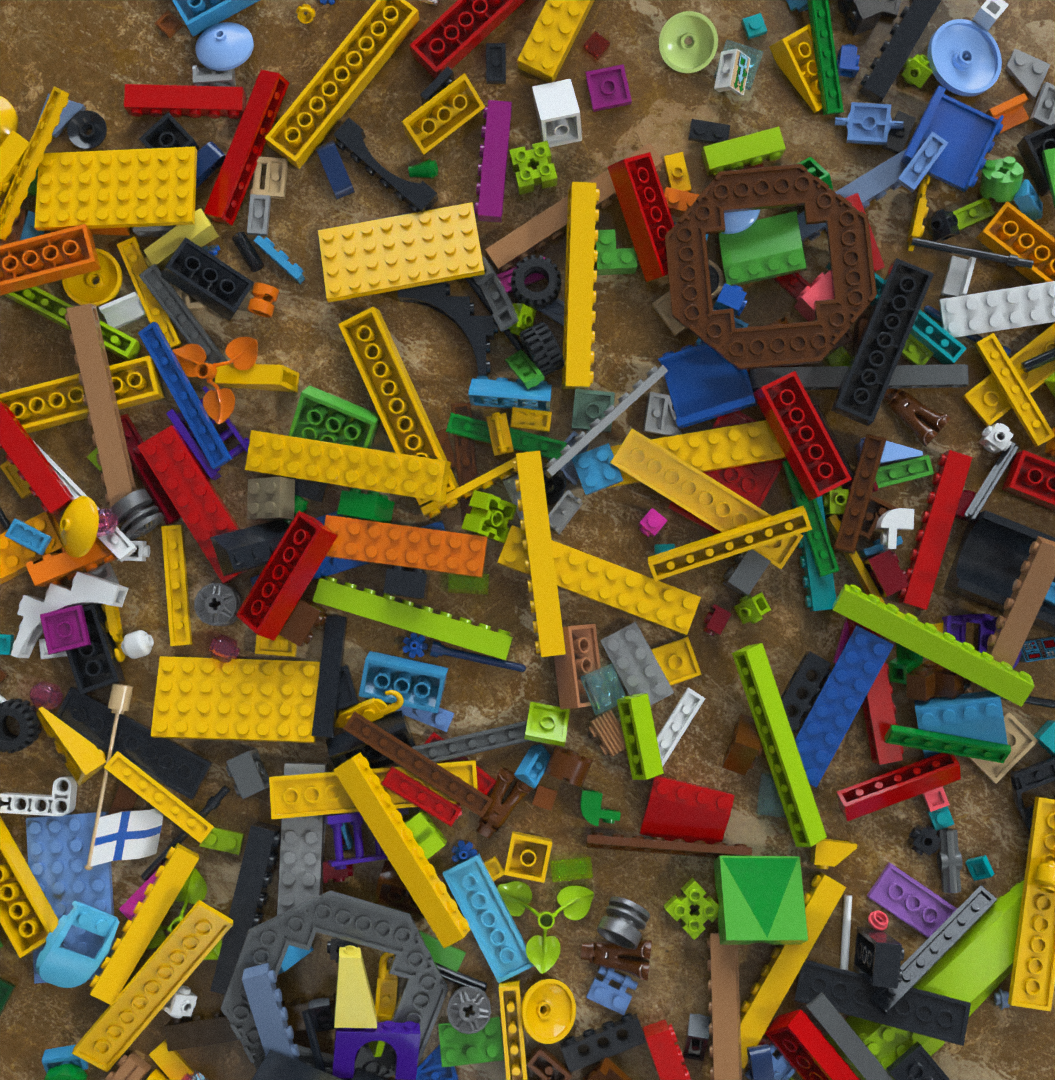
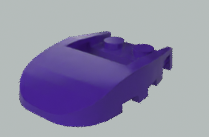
(957, 627)

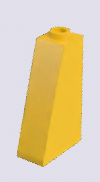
(259, 378)

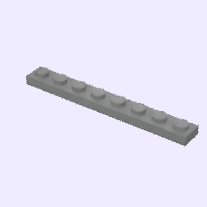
(598, 426)

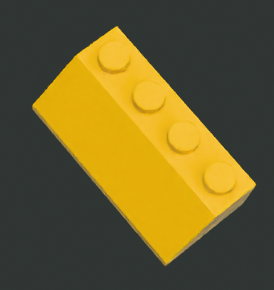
(442, 114)

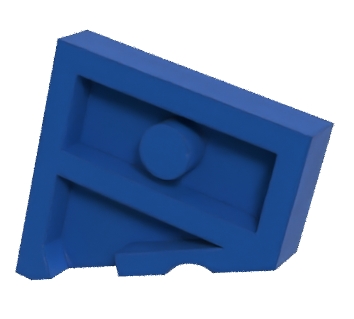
(432, 1068)

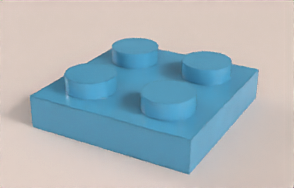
(596, 470)

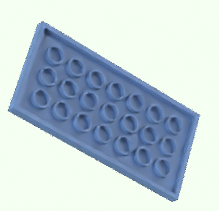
(57, 858)

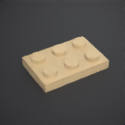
(1020, 741)

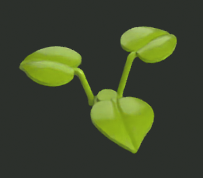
(192, 891)
(544, 950)

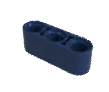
(208, 161)
(335, 169)
(760, 1062)

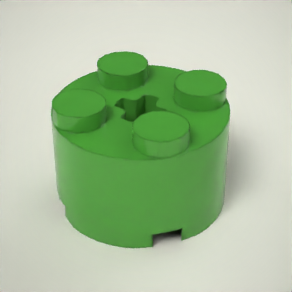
(1001, 179)

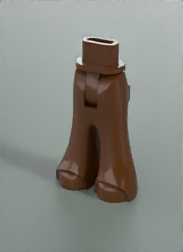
(907, 406)
(498, 811)
(607, 955)

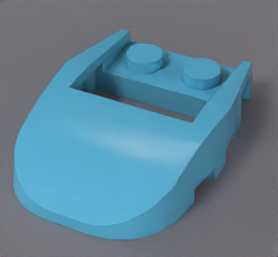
(69, 968)

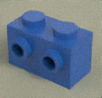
(731, 298)

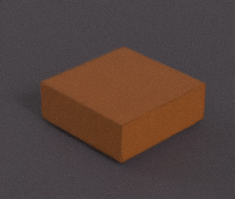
(169, 24)
(544, 797)

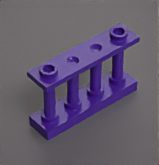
(179, 422)
(336, 822)

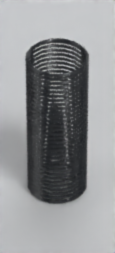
(246, 253)

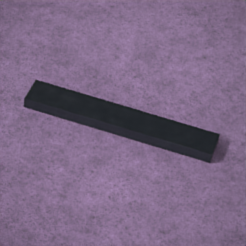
(329, 677)

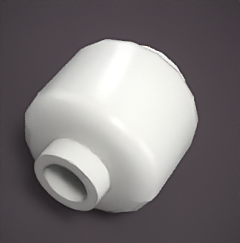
(137, 644)

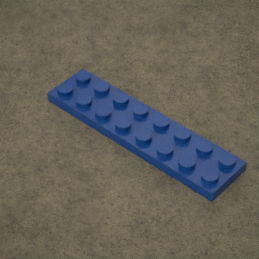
(840, 701)

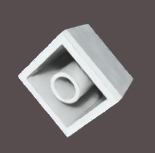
(557, 112)

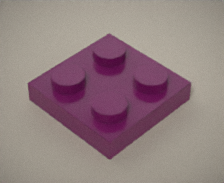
(608, 88)
(65, 629)

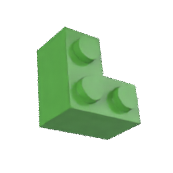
(613, 260)

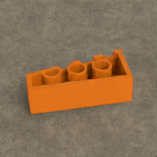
(62, 566)

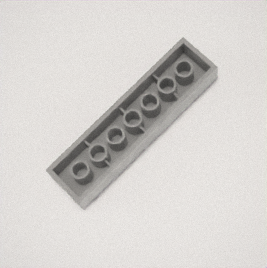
(301, 850)

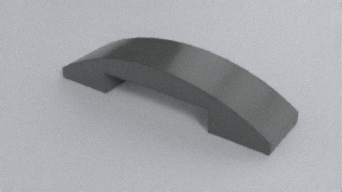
(497, 297)

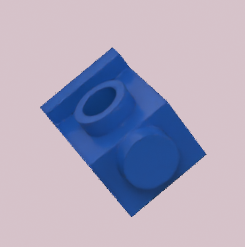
(848, 61)

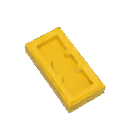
(677, 172)
(530, 419)

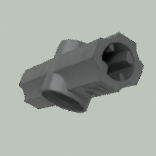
(949, 861)

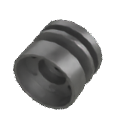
(138, 517)
(226, 612)
(623, 922)
(463, 998)

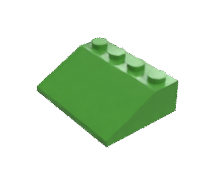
(763, 250)
(333, 420)

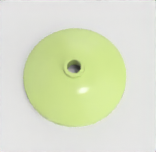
(687, 57)

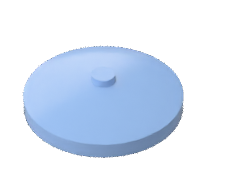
(964, 57)

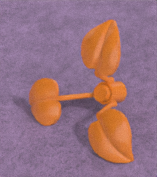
(192, 357)

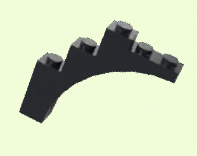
(458, 310)

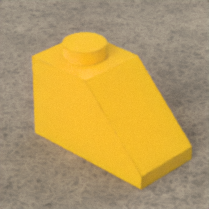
(831, 852)

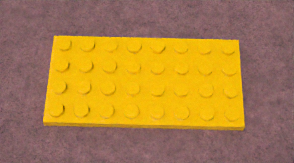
(116, 188)
(400, 252)
(235, 699)

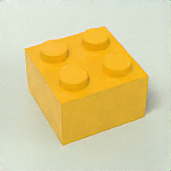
(528, 856)

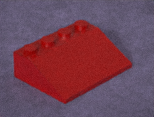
(686, 811)

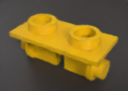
(500, 434)

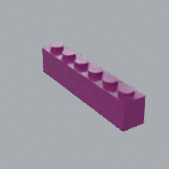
(494, 161)

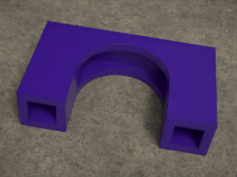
(401, 1036)

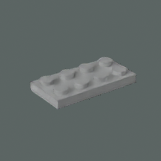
(636, 663)

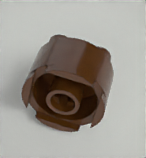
(568, 766)

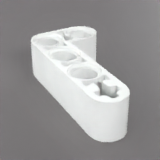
(33, 800)

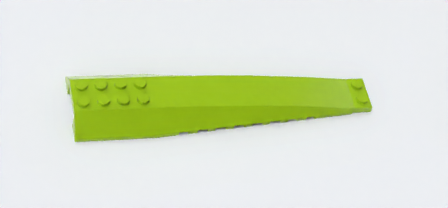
(965, 973)

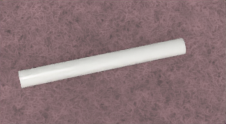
(846, 925)

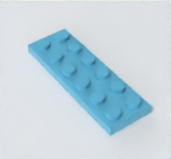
(488, 918)

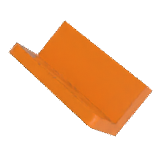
(1013, 112)

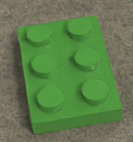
(473, 1048)

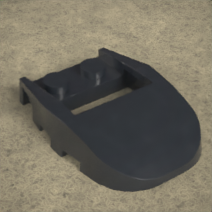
(1028, 779)

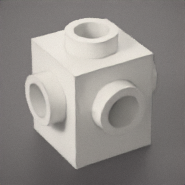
(990, 440)
(181, 1003)

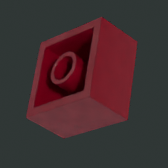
(886, 573)

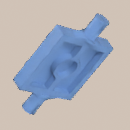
(869, 123)

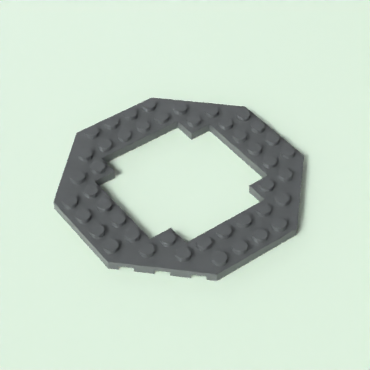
(354, 922)

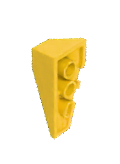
(797, 61)
(81, 755)

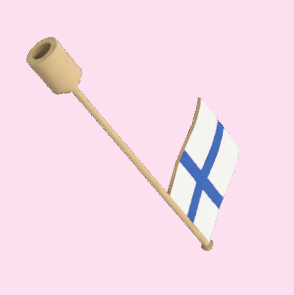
(123, 833)

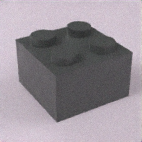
(745, 572)
(248, 773)

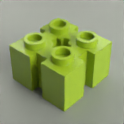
(525, 176)
(489, 516)
(426, 833)
(692, 921)

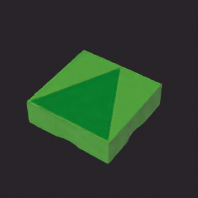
(760, 900)

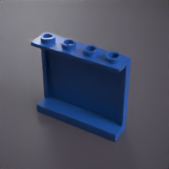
(968, 136)
(704, 385)

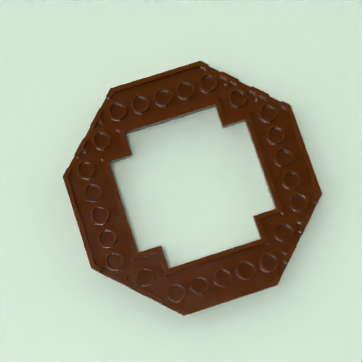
(781, 343)

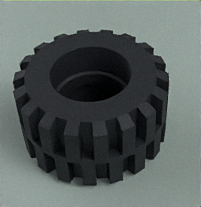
(532, 266)
(542, 348)
(28, 724)

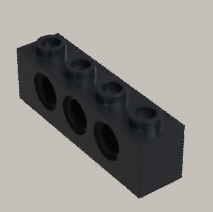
(798, 680)
(597, 1052)

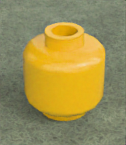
(1046, 877)

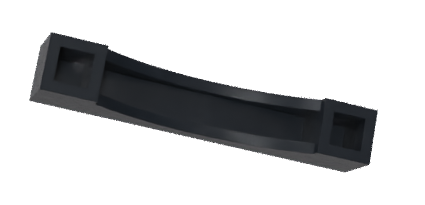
(417, 195)

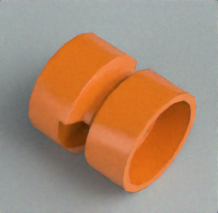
(263, 300)

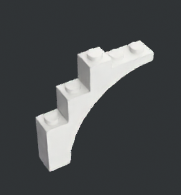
(85, 590)

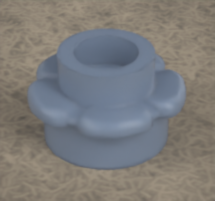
(1001, 999)

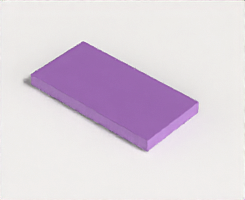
(910, 900)

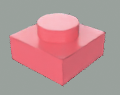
(935, 799)

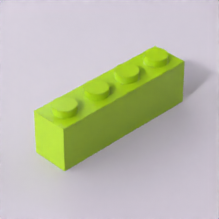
(743, 151)
(640, 736)

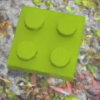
(547, 724)

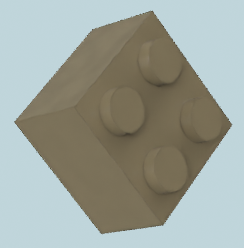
(271, 499)

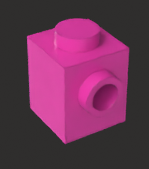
(652, 523)

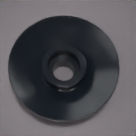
(81, 123)
(558, 482)

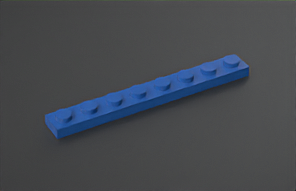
(185, 395)

